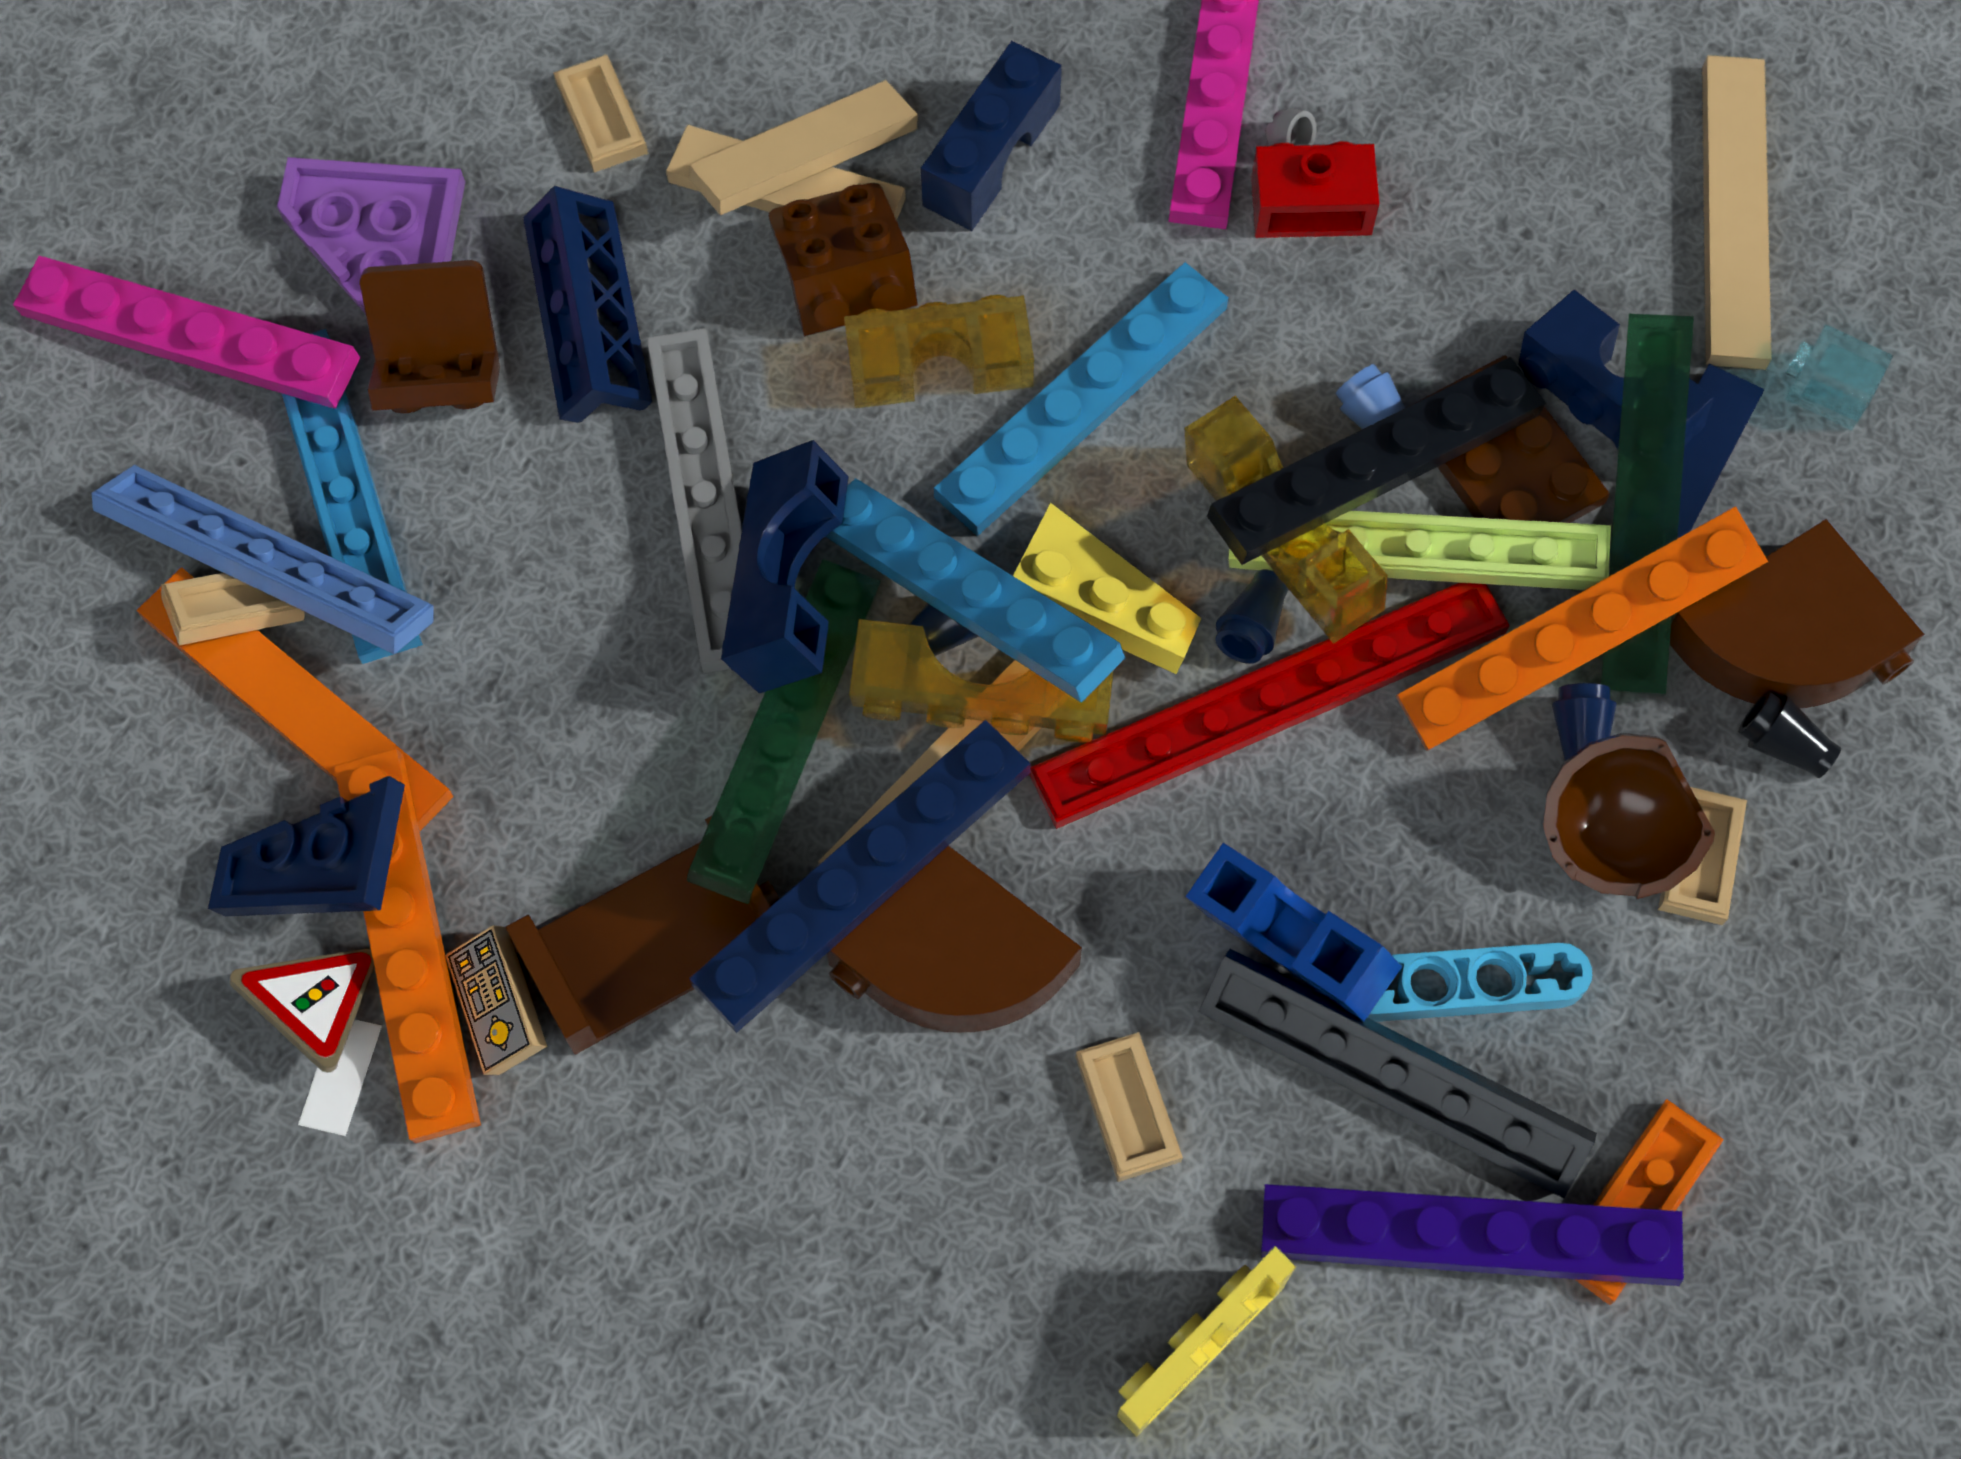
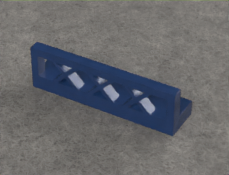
(570, 301)

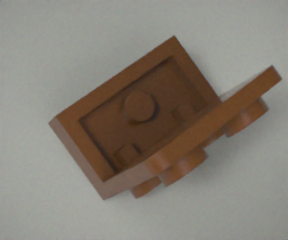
(843, 256)
(430, 336)

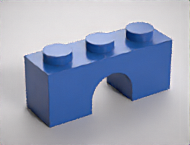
(1294, 933)

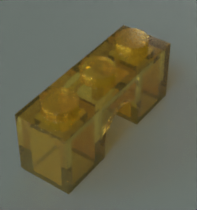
(983, 334)

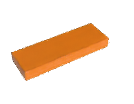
(1657, 1172)

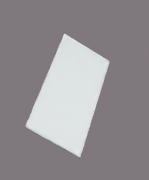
(335, 1094)

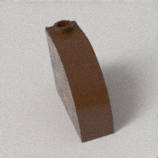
(1798, 626)
(955, 952)

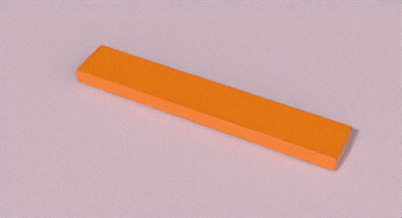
(294, 703)

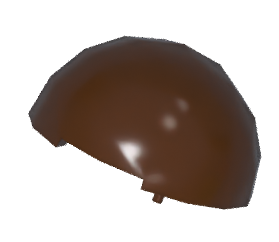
(1625, 817)

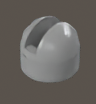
(1293, 123)

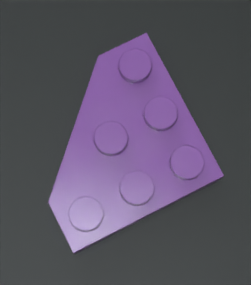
(370, 214)

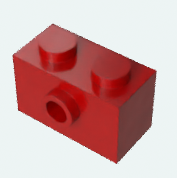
(1314, 190)

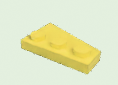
(1106, 591)
(1202, 1340)

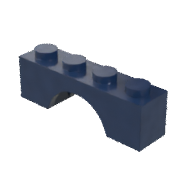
(789, 509)

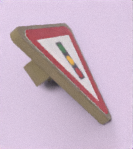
(310, 1000)

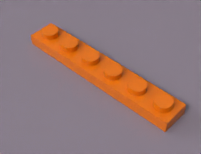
(1581, 628)
(414, 972)

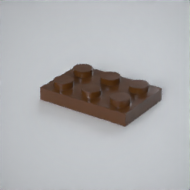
(1525, 474)

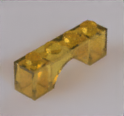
(1321, 568)
(901, 674)

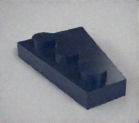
(316, 864)

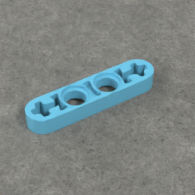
(1465, 995)

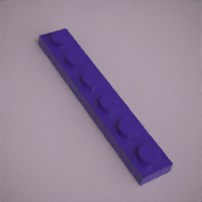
(1474, 1234)

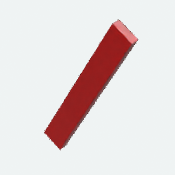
(1266, 701)

